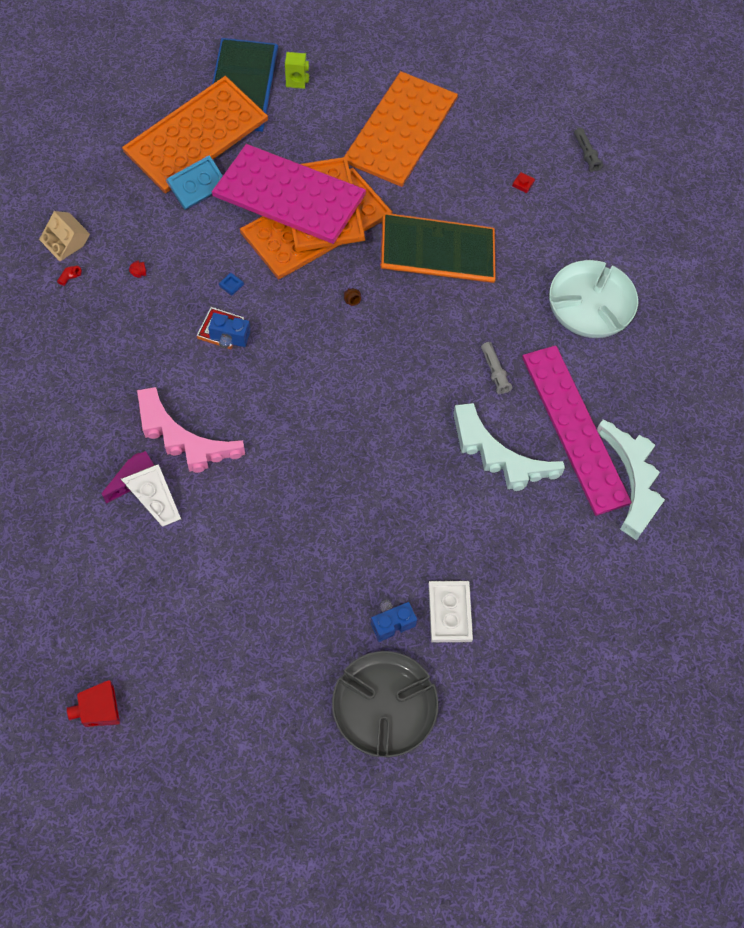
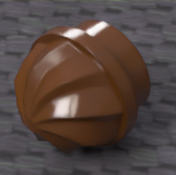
(352, 296)

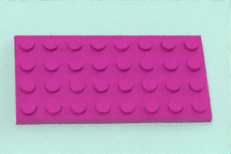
(289, 193)

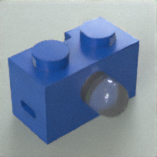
(229, 331)
(392, 619)

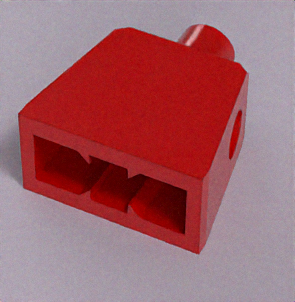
(96, 706)

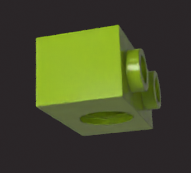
(296, 70)

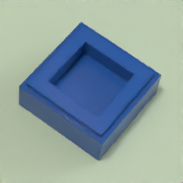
(231, 284)

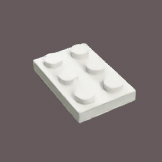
(450, 611)

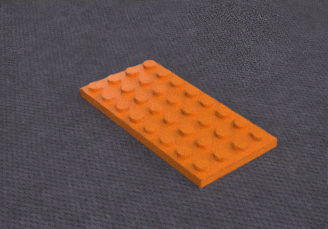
(400, 128)
(194, 131)
(276, 243)

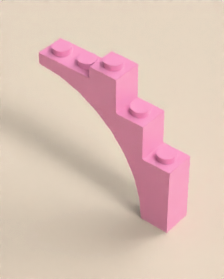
(178, 440)

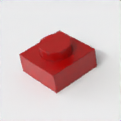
(523, 182)

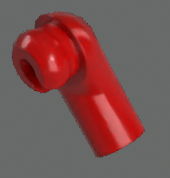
(69, 273)

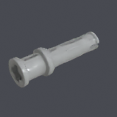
(498, 374)

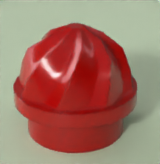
(138, 269)

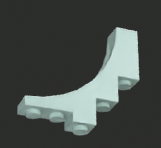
(516, 468)
(641, 476)

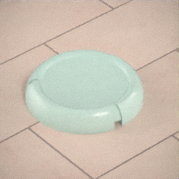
(593, 299)

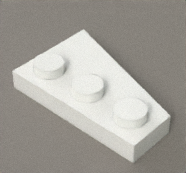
(154, 494)

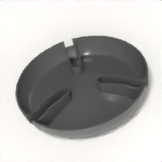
(385, 704)

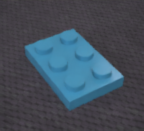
(195, 182)

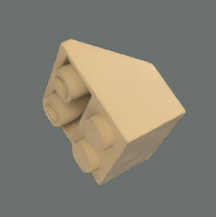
(63, 235)

